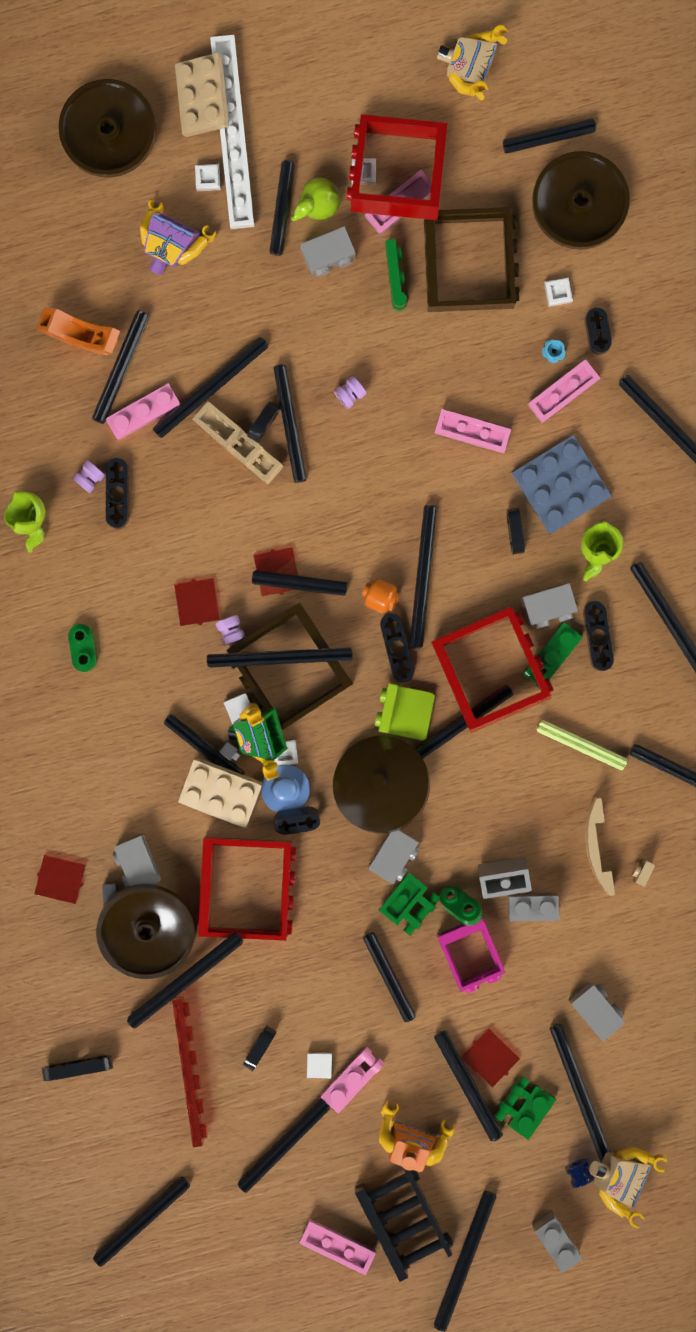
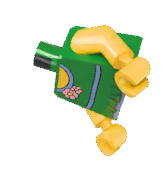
(260, 737)

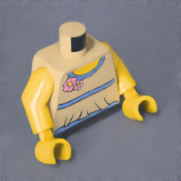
(472, 60)
(623, 1177)

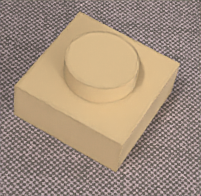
(642, 872)

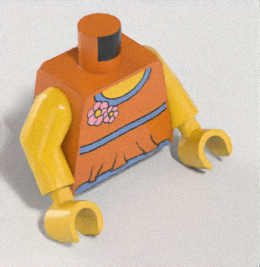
(409, 1145)

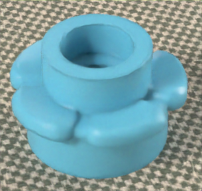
(558, 346)

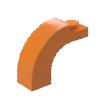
(78, 333)

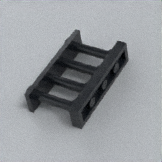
(390, 1241)

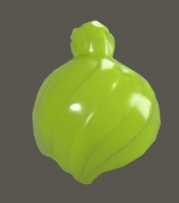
(318, 200)
(25, 517)
(600, 546)

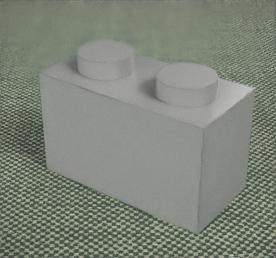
(328, 252)
(549, 605)
(393, 856)
(136, 862)
(504, 877)
(533, 907)
(596, 1010)
(557, 1241)

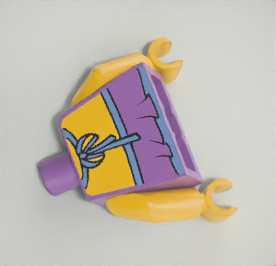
(170, 240)

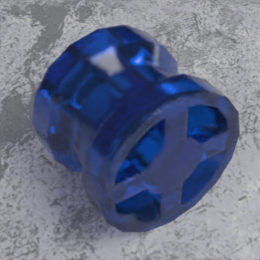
(579, 1173)

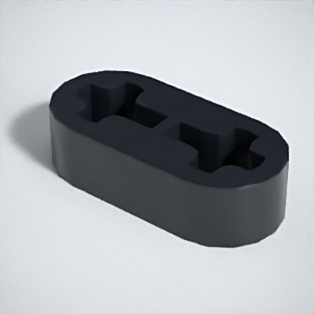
(592, 332)
(263, 422)
(515, 531)
(296, 820)
(259, 1048)

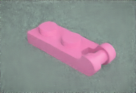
(351, 1080)

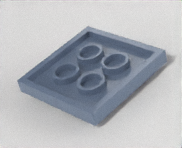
(561, 485)

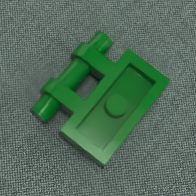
(404, 898)
(531, 1111)

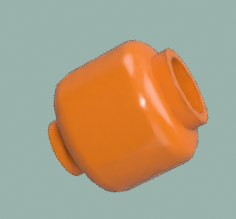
(380, 596)

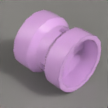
(350, 392)
(93, 475)
(230, 636)

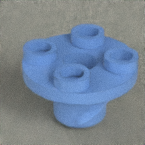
(287, 790)

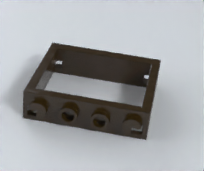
(510, 248)
(249, 682)

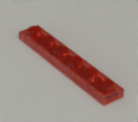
(191, 1081)

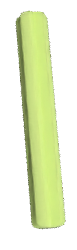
(581, 745)

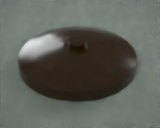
(107, 128)
(580, 200)
(381, 784)
(145, 931)

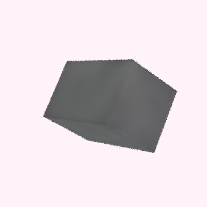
(230, 751)
(108, 890)

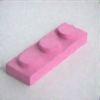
(416, 187)
(563, 391)
(143, 412)
(472, 431)
(337, 1247)

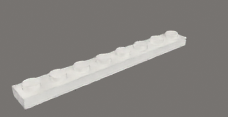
(233, 139)

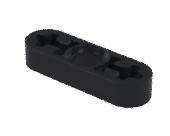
(123, 475)
(398, 628)
(607, 641)
(77, 1068)

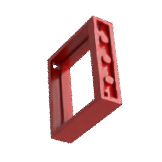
(390, 204)
(534, 663)
(287, 900)

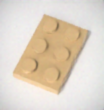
(201, 95)
(220, 792)

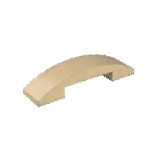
(596, 815)

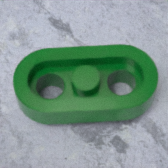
(82, 647)
(459, 904)

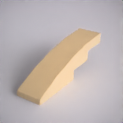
(237, 442)

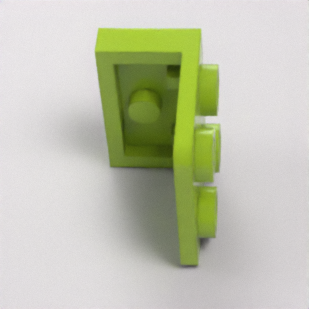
(405, 712)

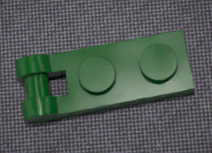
(396, 276)
(556, 651)

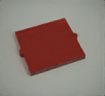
(276, 562)
(197, 602)
(60, 879)
(490, 1058)

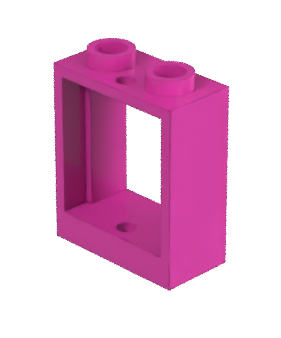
(458, 932)

